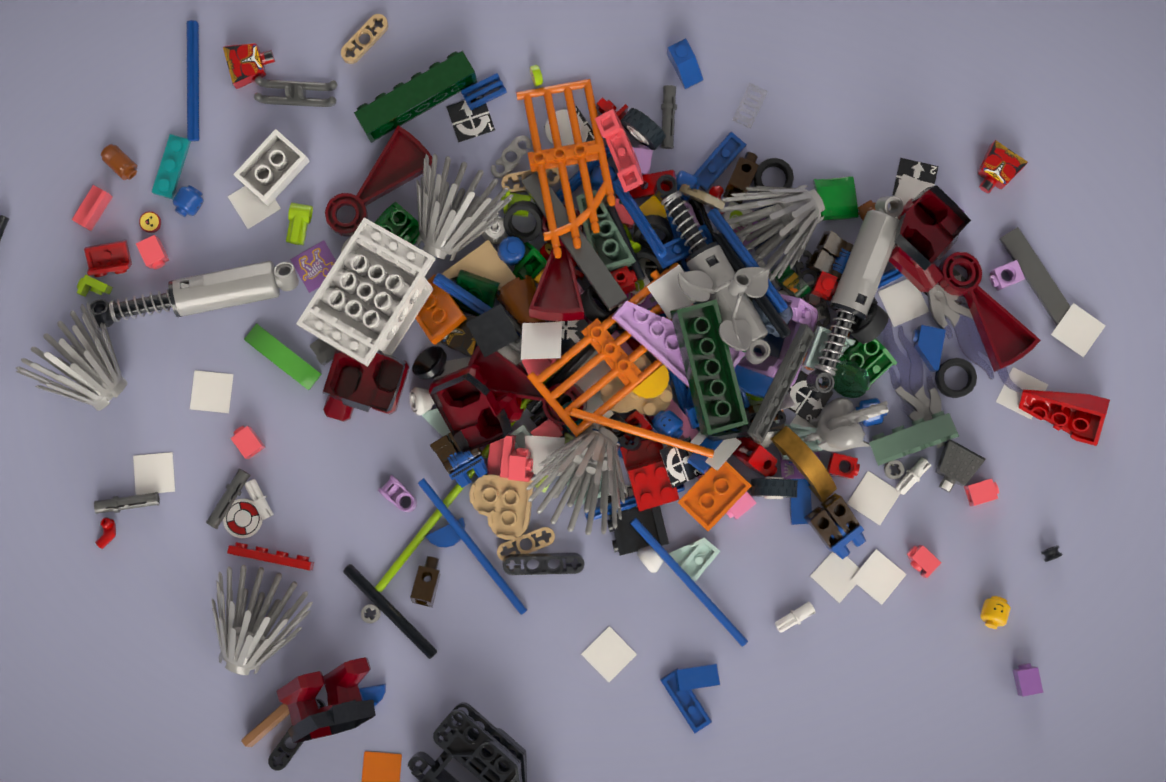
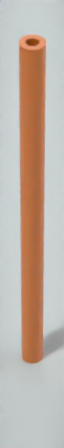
(642, 432)

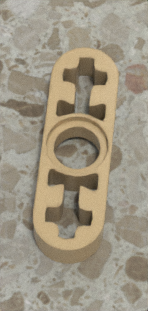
(364, 30)
(514, 176)
(508, 544)

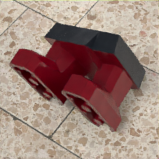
(925, 234)
(363, 387)
(473, 414)
(345, 703)

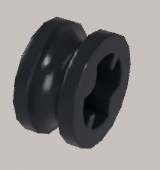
(1051, 553)

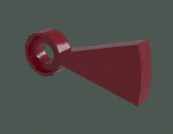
(398, 164)
(557, 292)
(1001, 333)
(507, 377)

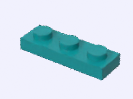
(171, 166)

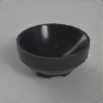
(430, 363)

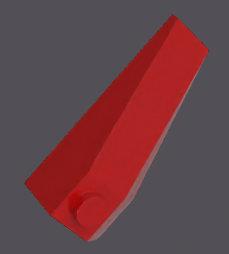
(1072, 412)

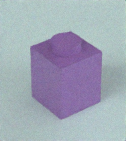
(1027, 680)

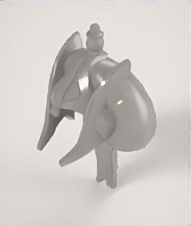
(839, 425)

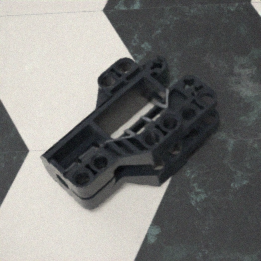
(468, 748)

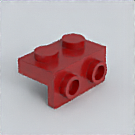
(108, 258)

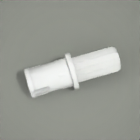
(913, 475)
(258, 499)
(795, 617)

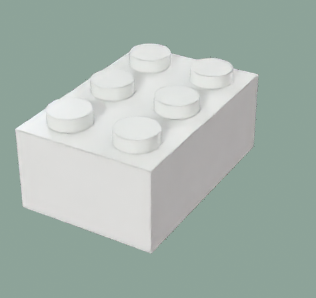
(271, 167)

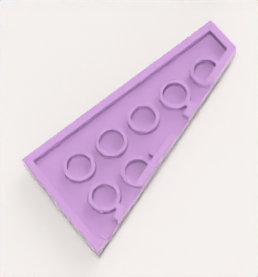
(658, 337)

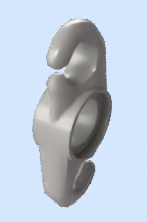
(508, 166)

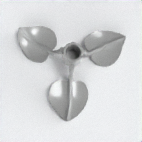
(751, 280)

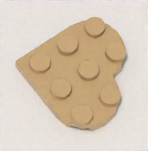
(644, 406)
(503, 503)

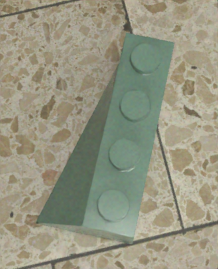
(608, 242)
(913, 439)

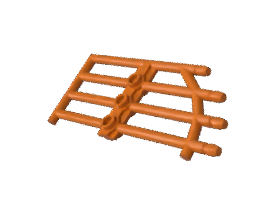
(567, 155)
(611, 353)

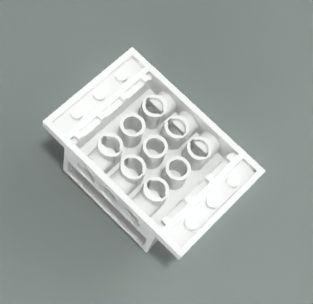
(370, 294)

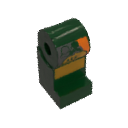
(792, 283)

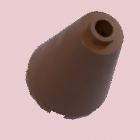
(517, 297)

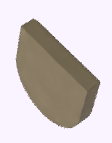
(702, 197)

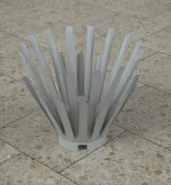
(795, 212)
(451, 226)
(91, 367)
(588, 456)
(244, 633)

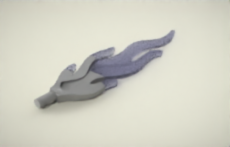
(966, 332)
(911, 376)

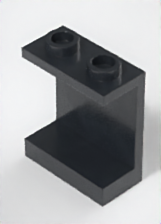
(628, 539)

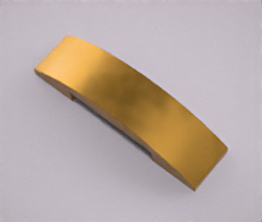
(806, 462)

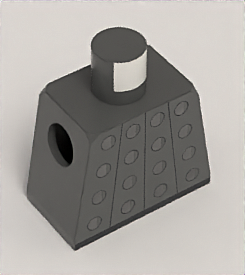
(957, 465)

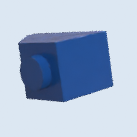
(685, 63)
(929, 345)

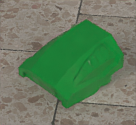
(838, 198)
(399, 222)
(871, 356)

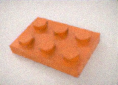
(439, 314)
(714, 495)

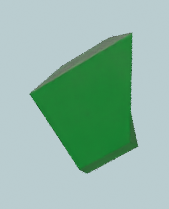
(530, 264)

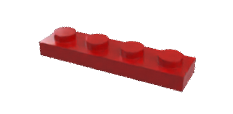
(262, 554)

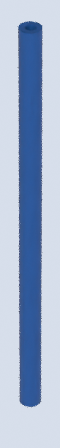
(472, 546)
(689, 582)

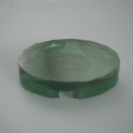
(851, 379)

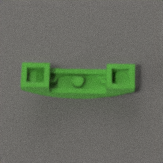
(282, 357)

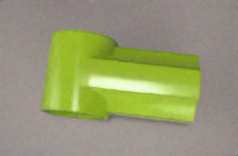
(299, 218)

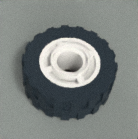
(643, 128)
(774, 488)

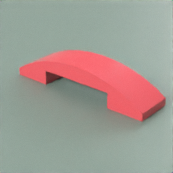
(621, 150)

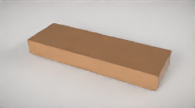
(266, 726)

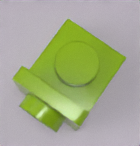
(516, 197)
(97, 286)

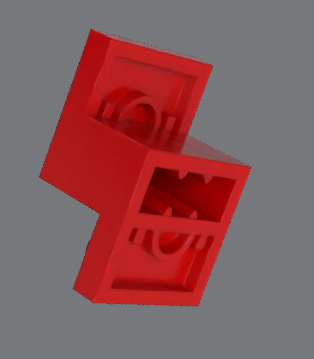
(648, 475)

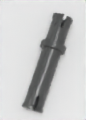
(668, 115)
(233, 490)
(117, 504)

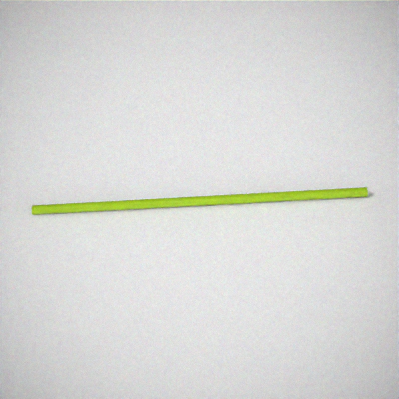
(432, 521)

